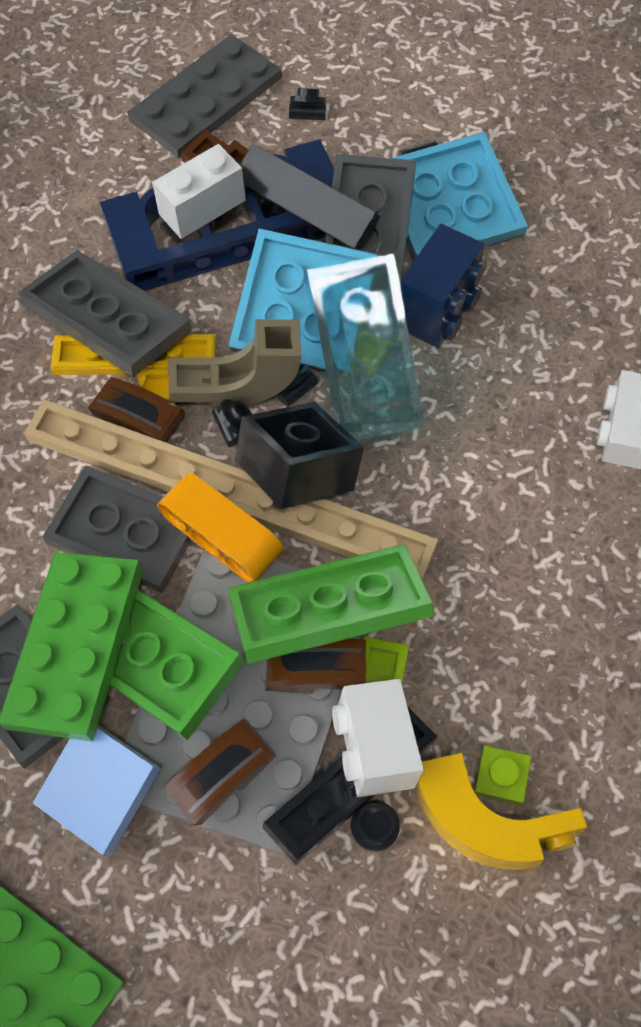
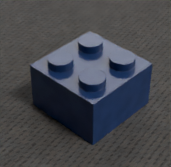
(442, 285)

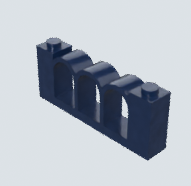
(147, 267)

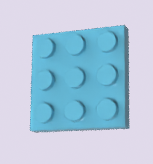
(464, 190)
(280, 288)

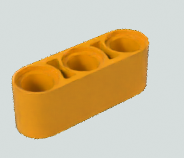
(220, 527)

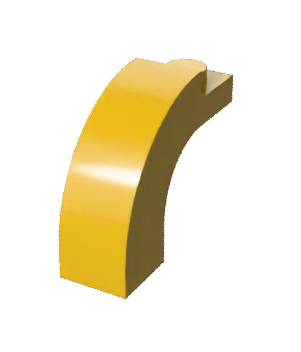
(479, 832)

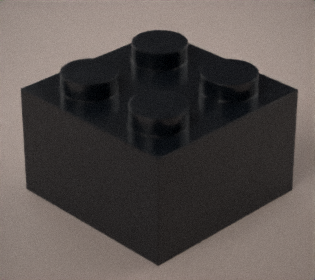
(298, 454)

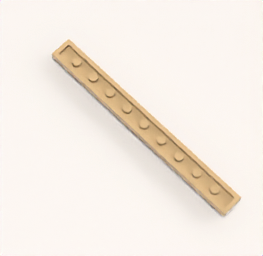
(164, 465)

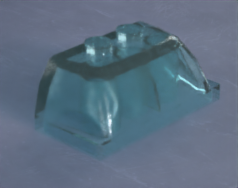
(366, 347)

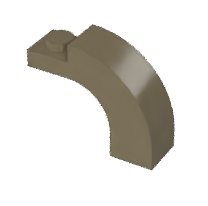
(246, 376)

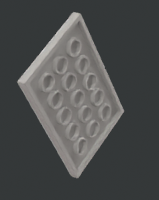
(290, 723)

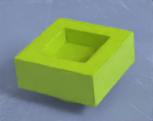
(385, 660)
(502, 775)

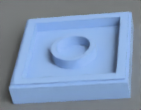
(97, 789)

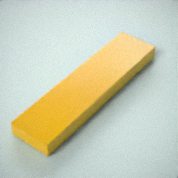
(74, 358)

